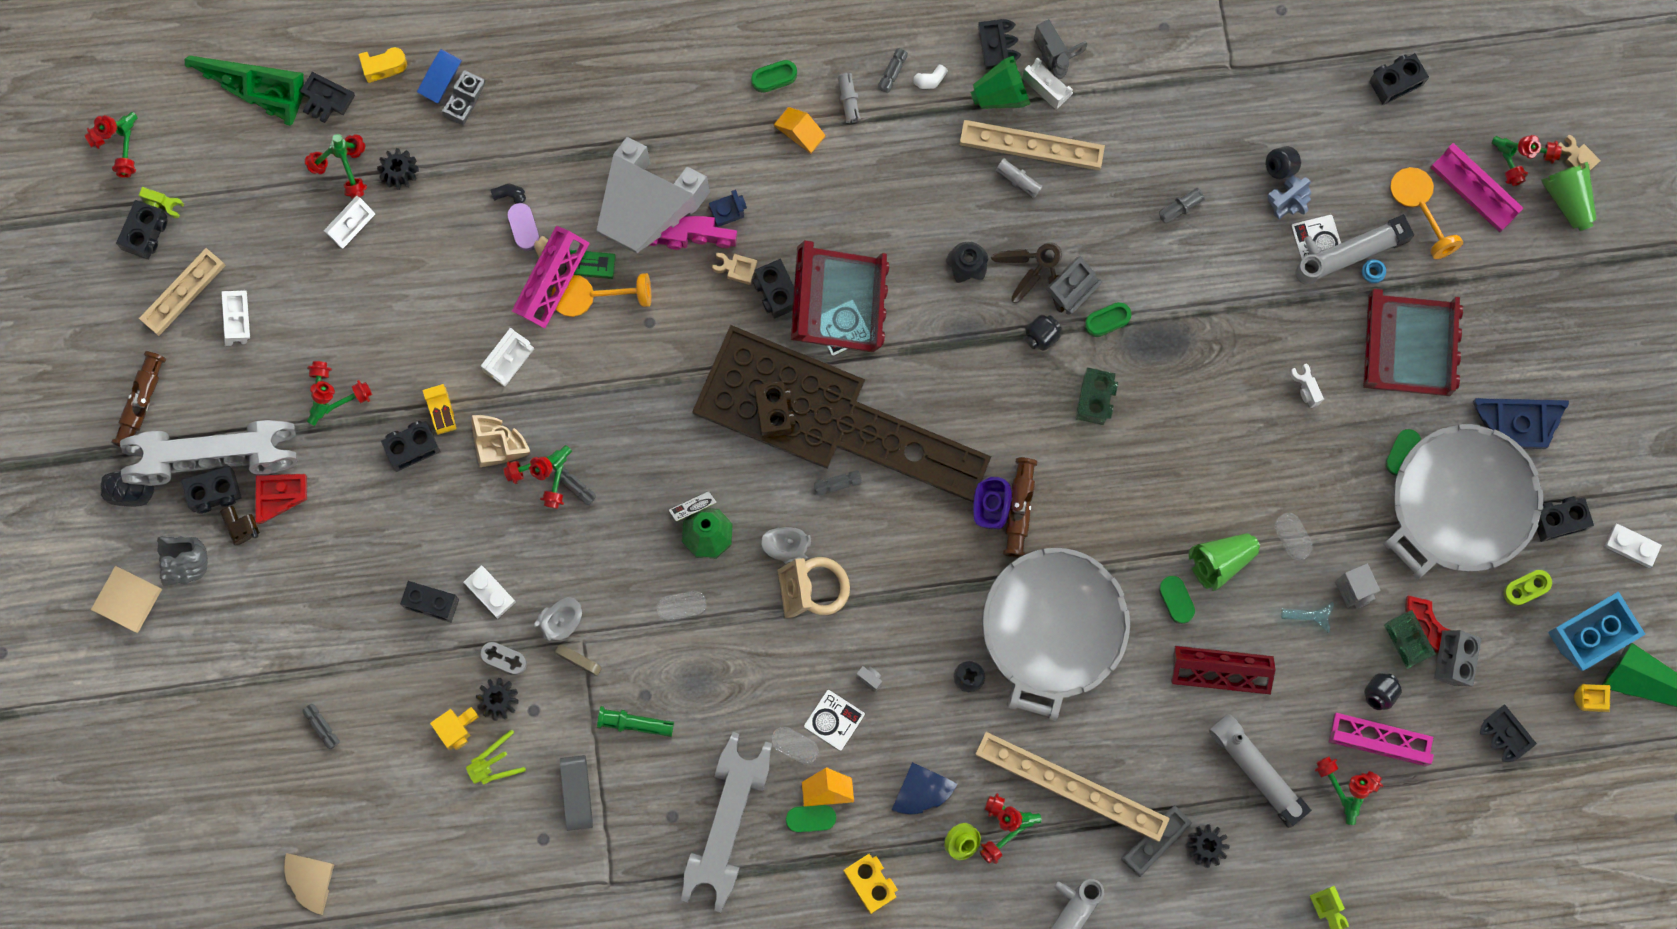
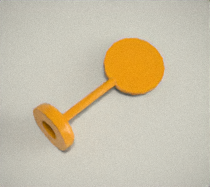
(1413, 189)
(580, 294)

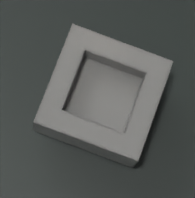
(870, 678)

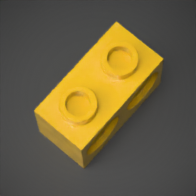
(864, 886)

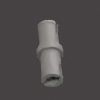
(848, 98)
(1018, 178)

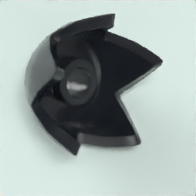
(965, 270)

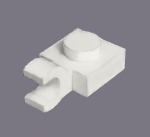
(1310, 391)

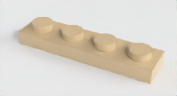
(182, 292)

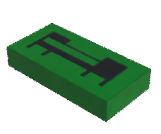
(595, 265)

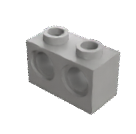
(1358, 586)

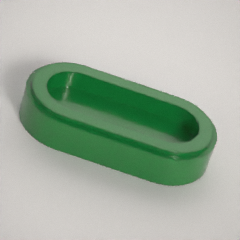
(774, 76)
(1108, 319)
(1401, 447)
(1177, 599)
(811, 818)

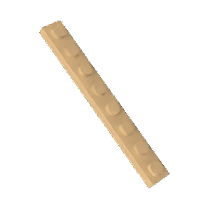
(1072, 787)

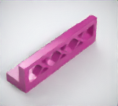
(1476, 187)
(546, 274)
(1381, 747)

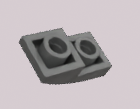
(463, 98)

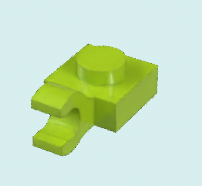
(160, 201)
(1329, 905)

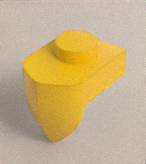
(1593, 697)

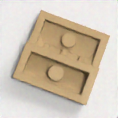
(126, 599)

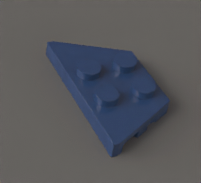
(1523, 420)

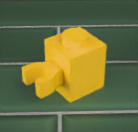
(452, 728)

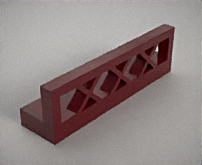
(1225, 665)

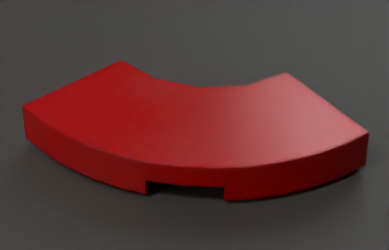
(1423, 611)

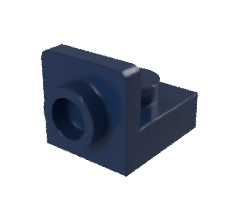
(728, 208)

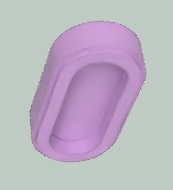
(523, 226)

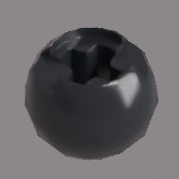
(972, 667)

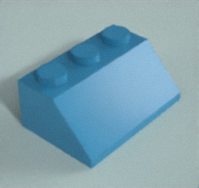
(1597, 632)

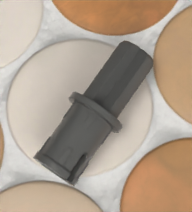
(1181, 205)

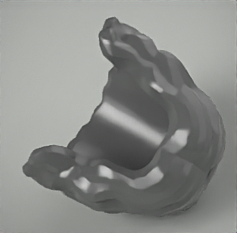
(181, 559)

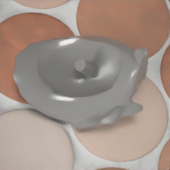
(786, 544)
(560, 619)

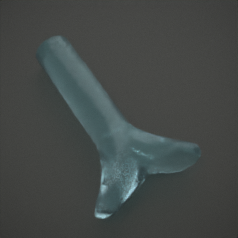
(1320, 616)

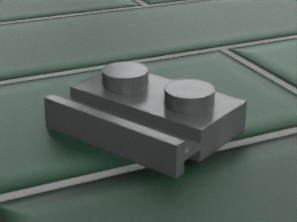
(1074, 285)

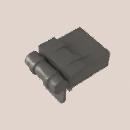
(1053, 49)

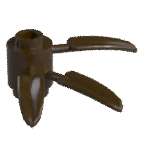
(1032, 276)

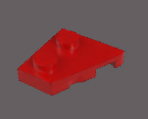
(278, 494)

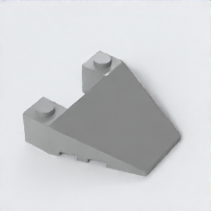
(641, 204)

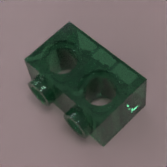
(1091, 395)
(1409, 639)

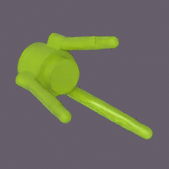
(480, 768)

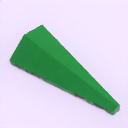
(267, 87)
(1643, 676)

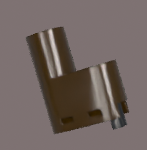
(241, 528)

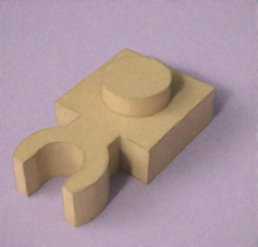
(1578, 155)
(739, 269)

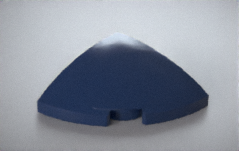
(922, 791)

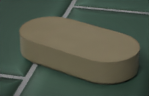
(578, 660)

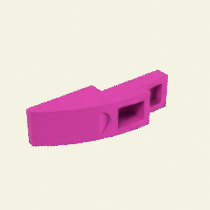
(699, 230)

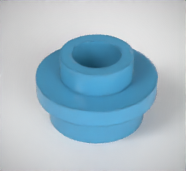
(1378, 266)

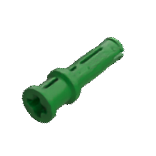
(624, 721)

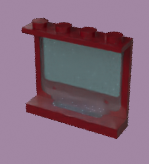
(839, 298)
(1412, 344)

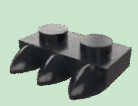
(995, 42)
(1508, 734)

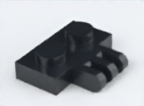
(325, 97)

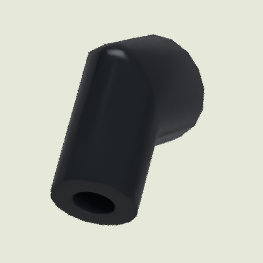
(509, 190)

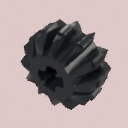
(407, 167)
(497, 690)
(1208, 837)

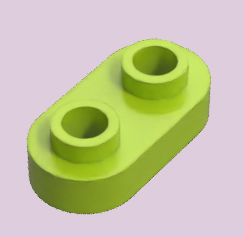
(1526, 587)

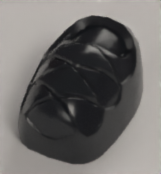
(124, 494)

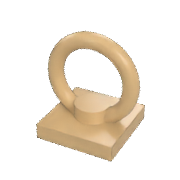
(797, 587)

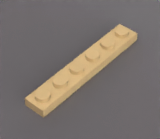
(1032, 145)

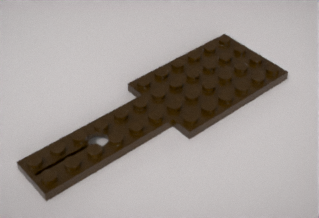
(827, 415)

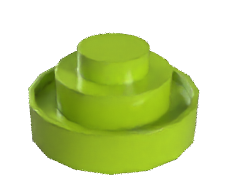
(962, 841)

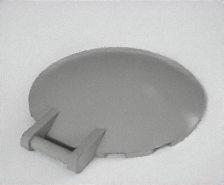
(1465, 500)
(1055, 626)

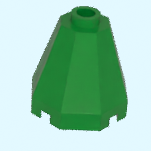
(1001, 87)
(709, 541)

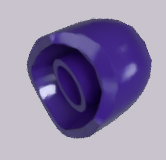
(992, 503)

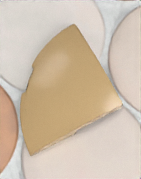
(495, 442)
(308, 881)

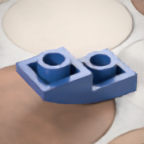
(439, 76)

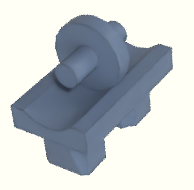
(1293, 200)

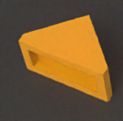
(800, 129)
(827, 788)

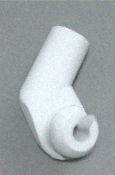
(930, 81)

